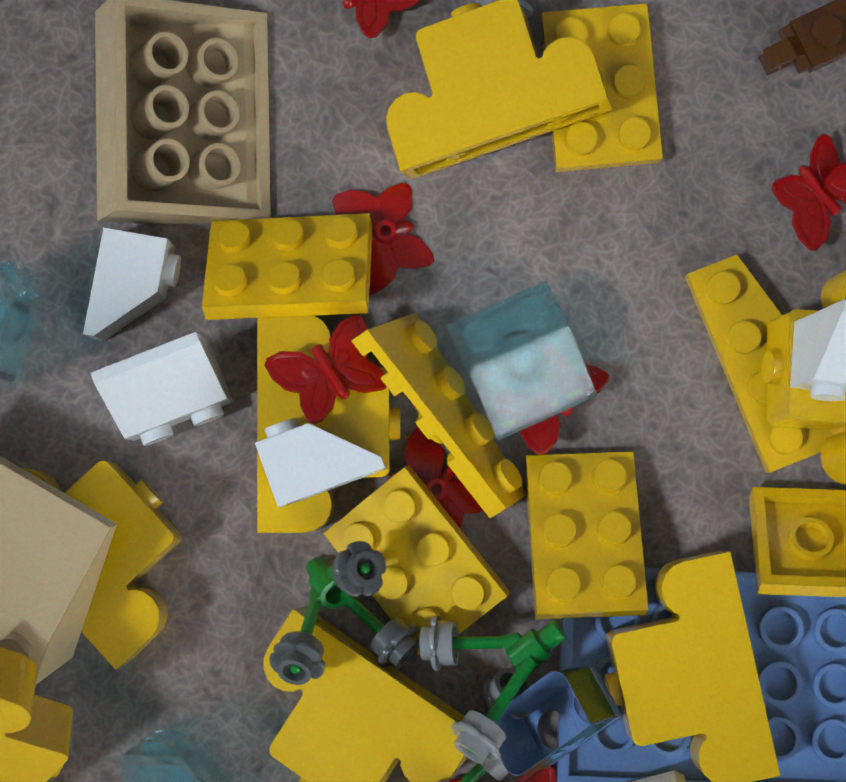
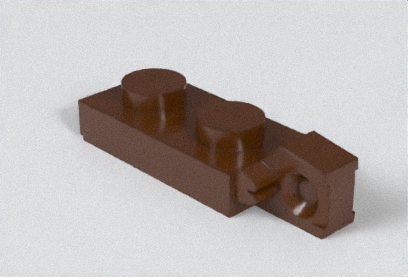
(809, 40)

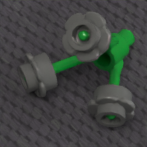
(337, 584)

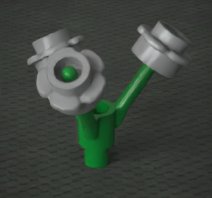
(477, 733)

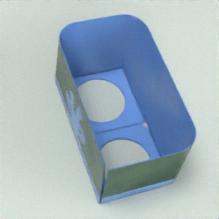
(523, 749)

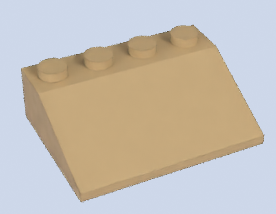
(181, 113)
(47, 567)

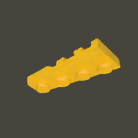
(737, 323)
(445, 413)

